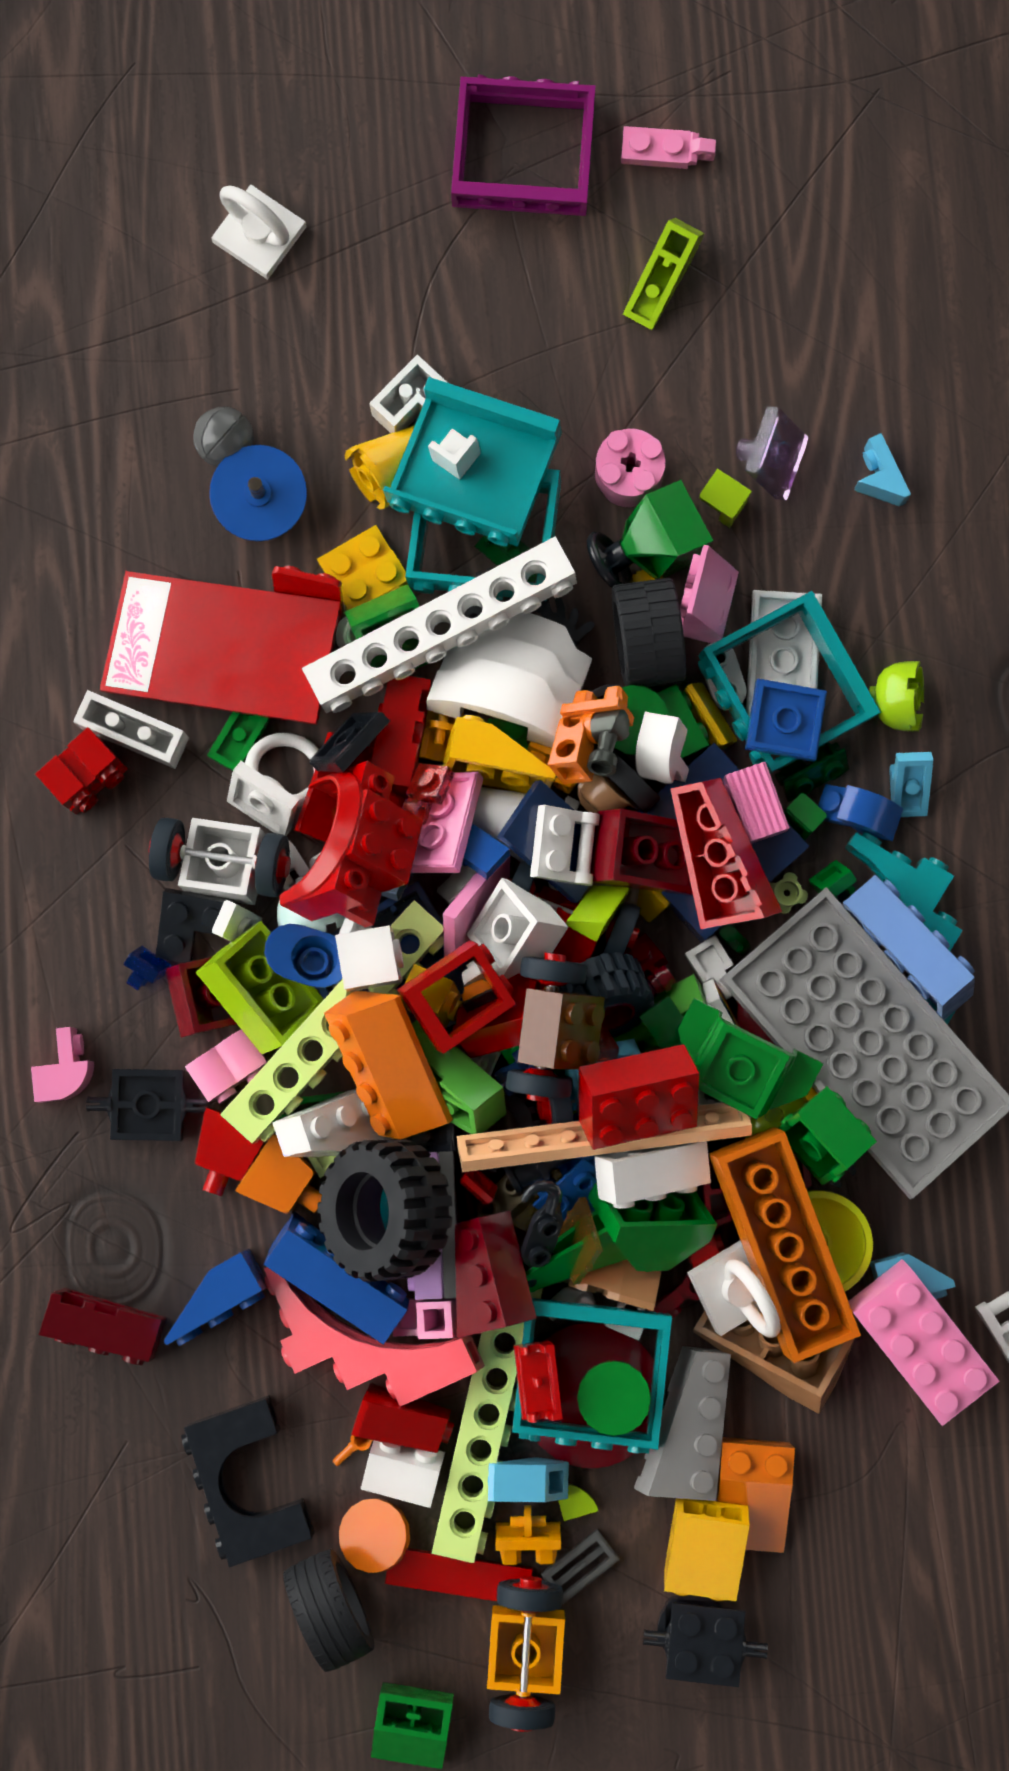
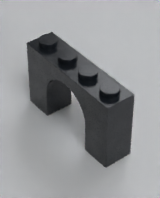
(240, 1531)

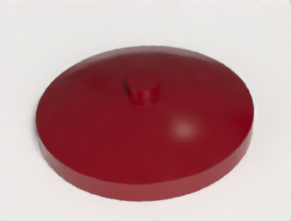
(576, 1351)

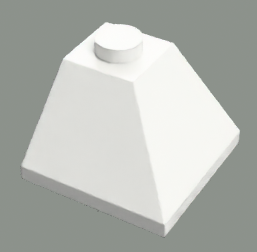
(516, 927)

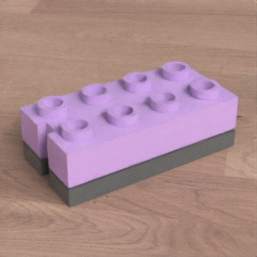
(440, 1277)

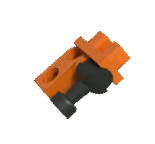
(589, 723)

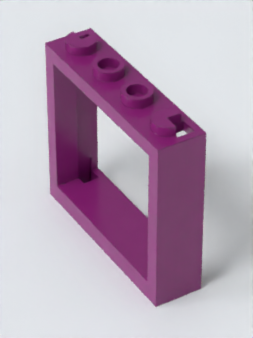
(522, 197)

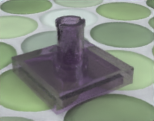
(774, 453)

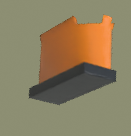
(476, 995)

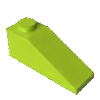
(663, 272)

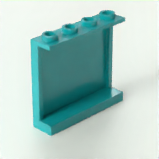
(502, 481)

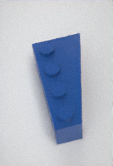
(303, 1260)

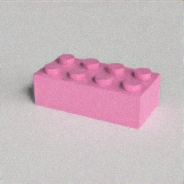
(922, 1342)

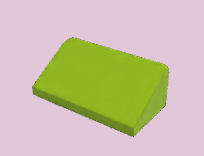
(597, 910)

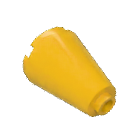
(377, 463)

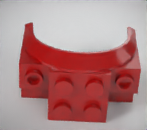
(365, 851)

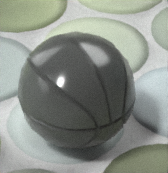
(221, 434)

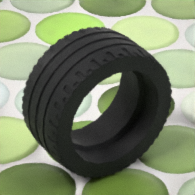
(328, 1610)

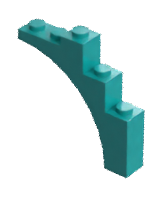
(917, 885)

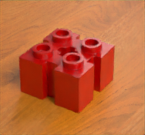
(82, 772)

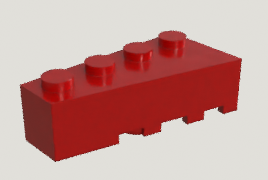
(720, 858)

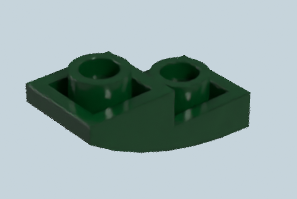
(663, 1022)

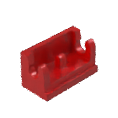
(538, 1381)

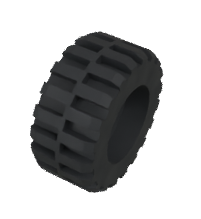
(415, 1202)

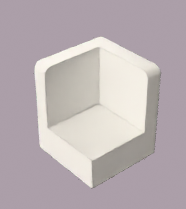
(455, 453)

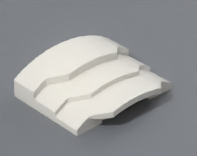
(513, 675)

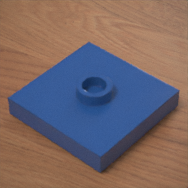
(785, 720)

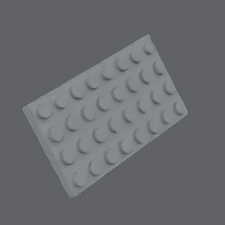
(880, 1043)

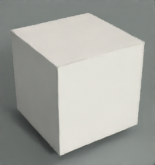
(369, 958)

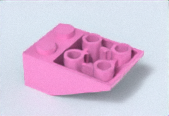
(707, 596)

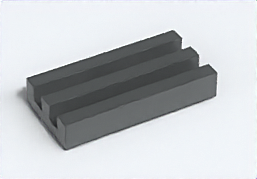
(603, 1547)

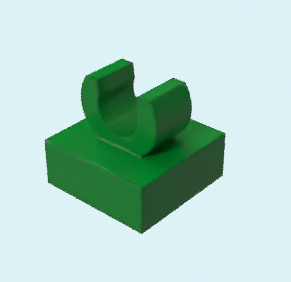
(835, 878)

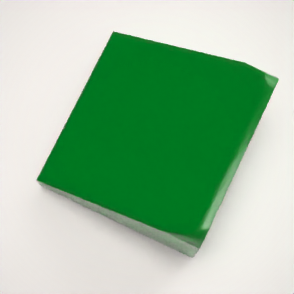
(804, 815)

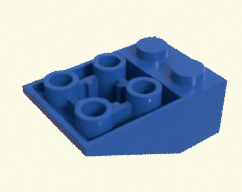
(223, 1287)

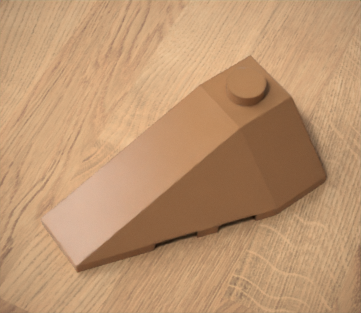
(622, 1284)
(805, 1382)

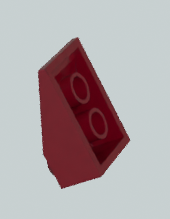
(639, 852)
(193, 1002)

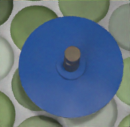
(258, 493)

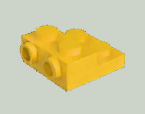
(364, 567)

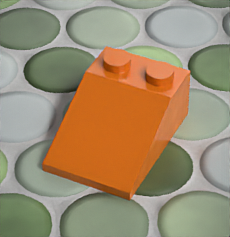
(761, 1478)

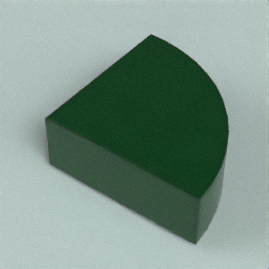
(733, 939)

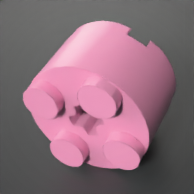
(632, 448)

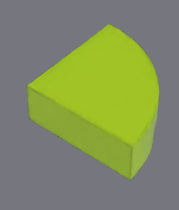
(578, 1503)

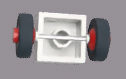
(220, 859)

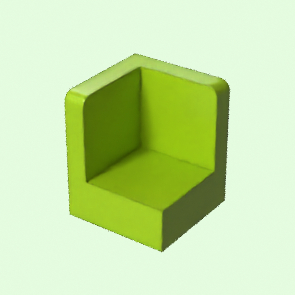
(725, 496)

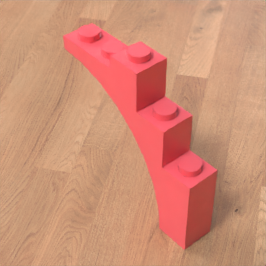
(409, 1368)

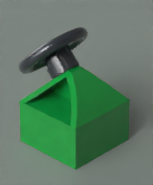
(656, 537)

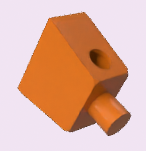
(280, 1180)

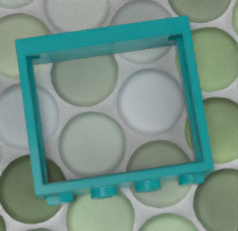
(428, 582)
(832, 652)
(569, 1433)

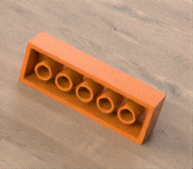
(785, 1242)

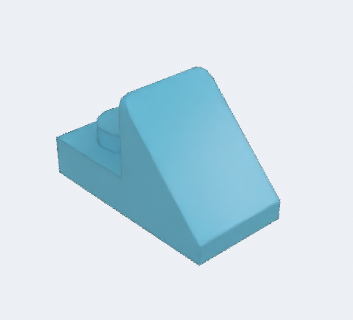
(887, 480)
(911, 782)

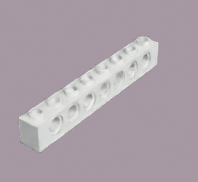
(450, 608)

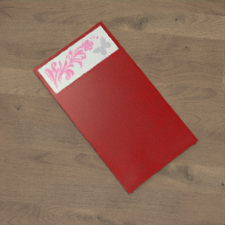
(218, 646)

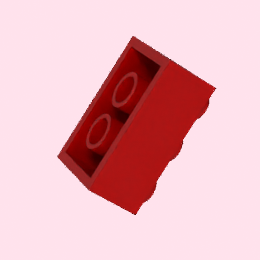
(638, 1096)

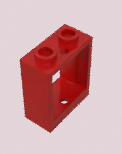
(425, 1015)

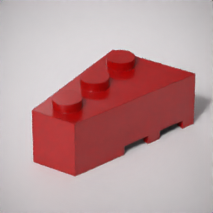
(399, 743)

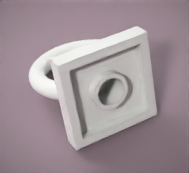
(256, 229)
(263, 796)
(734, 1293)

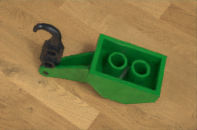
(647, 1234)

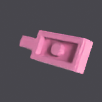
(665, 147)

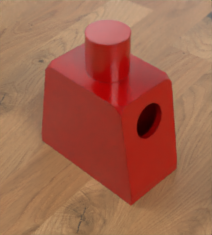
(223, 1152)

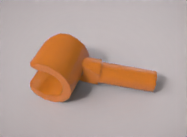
(356, 1444)

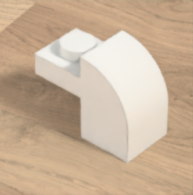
(660, 748)

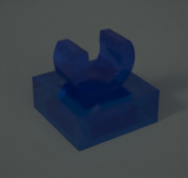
(144, 967)

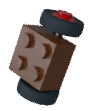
(556, 1029)

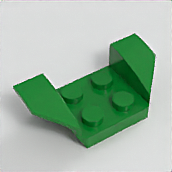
(742, 1066)

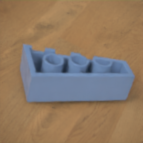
(912, 945)

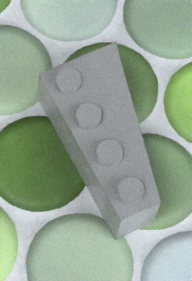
(690, 1429)

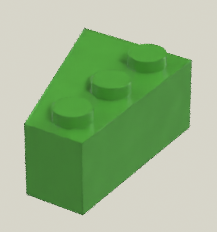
(469, 1092)

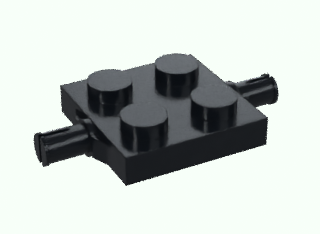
(147, 1104)
(705, 1644)

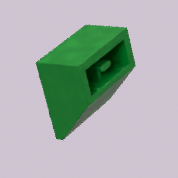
(412, 1725)

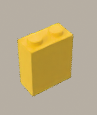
(706, 1549)

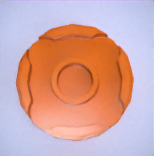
(374, 1535)

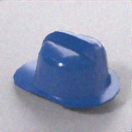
(303, 955)

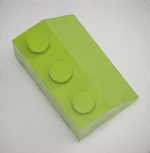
(255, 996)

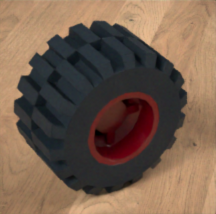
(623, 986)

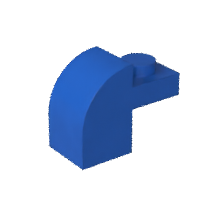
(861, 810)

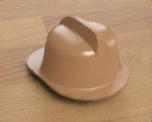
(602, 795)

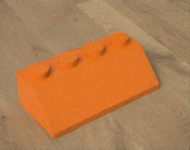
(387, 1064)

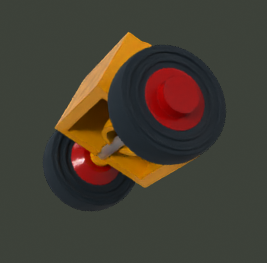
(526, 1652)

